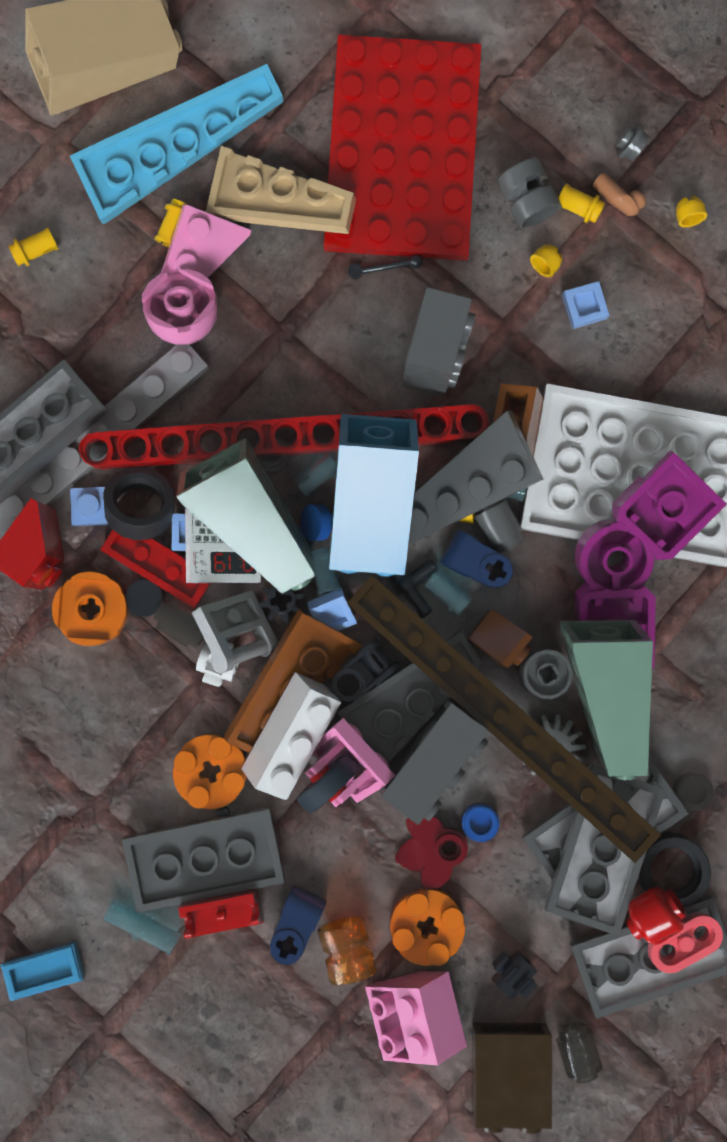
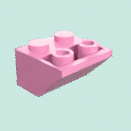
(416, 1018)

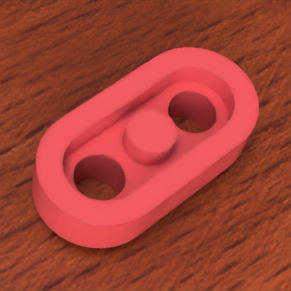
(685, 946)

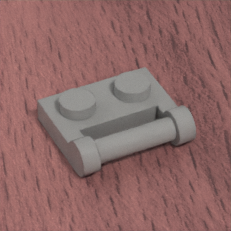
(231, 619)

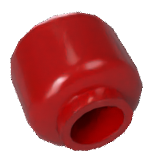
(656, 915)

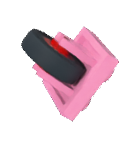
(343, 769)

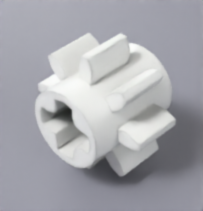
(211, 676)

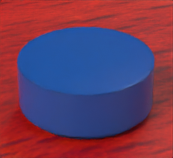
(316, 522)
(480, 822)

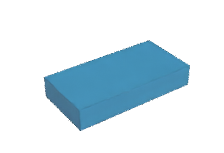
(42, 971)

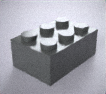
(438, 342)
(434, 763)

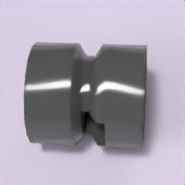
(528, 191)
(545, 673)

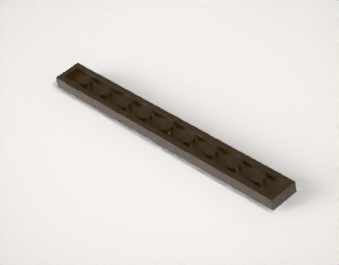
(505, 719)

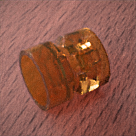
(348, 956)

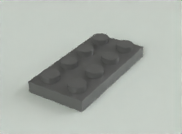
(203, 859)

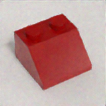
(33, 547)

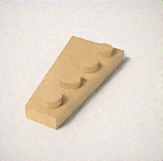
(264, 195)

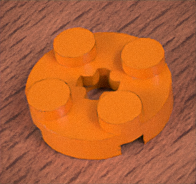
(75, 623)
(201, 791)
(437, 946)

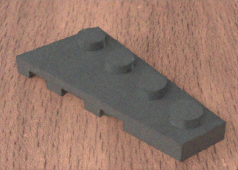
(478, 477)

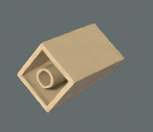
(97, 47)

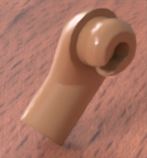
(618, 197)

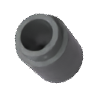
(500, 526)

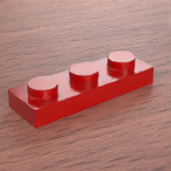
(157, 565)

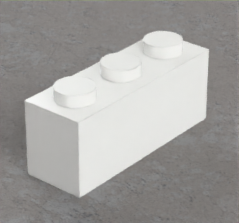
(290, 736)

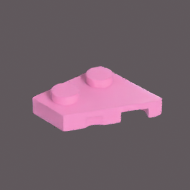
(202, 242)

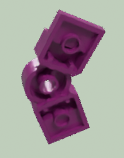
(647, 522)

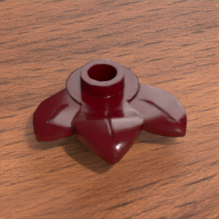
(425, 851)

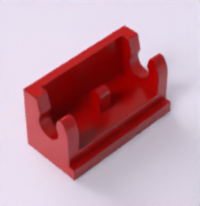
(221, 913)

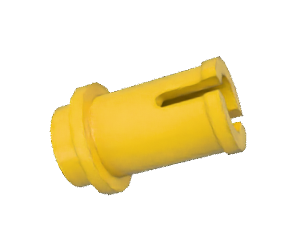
(581, 203)
(169, 223)
(32, 247)

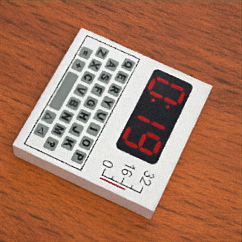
(211, 558)

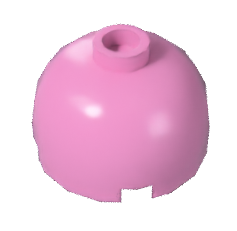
(180, 306)

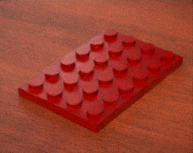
(405, 145)

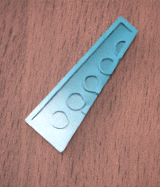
(156, 150)

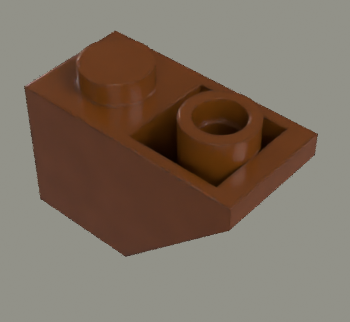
(500, 639)

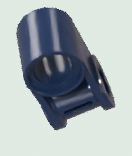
(469, 558)
(297, 920)

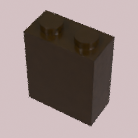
(511, 1076)

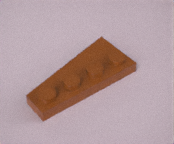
(305, 648)

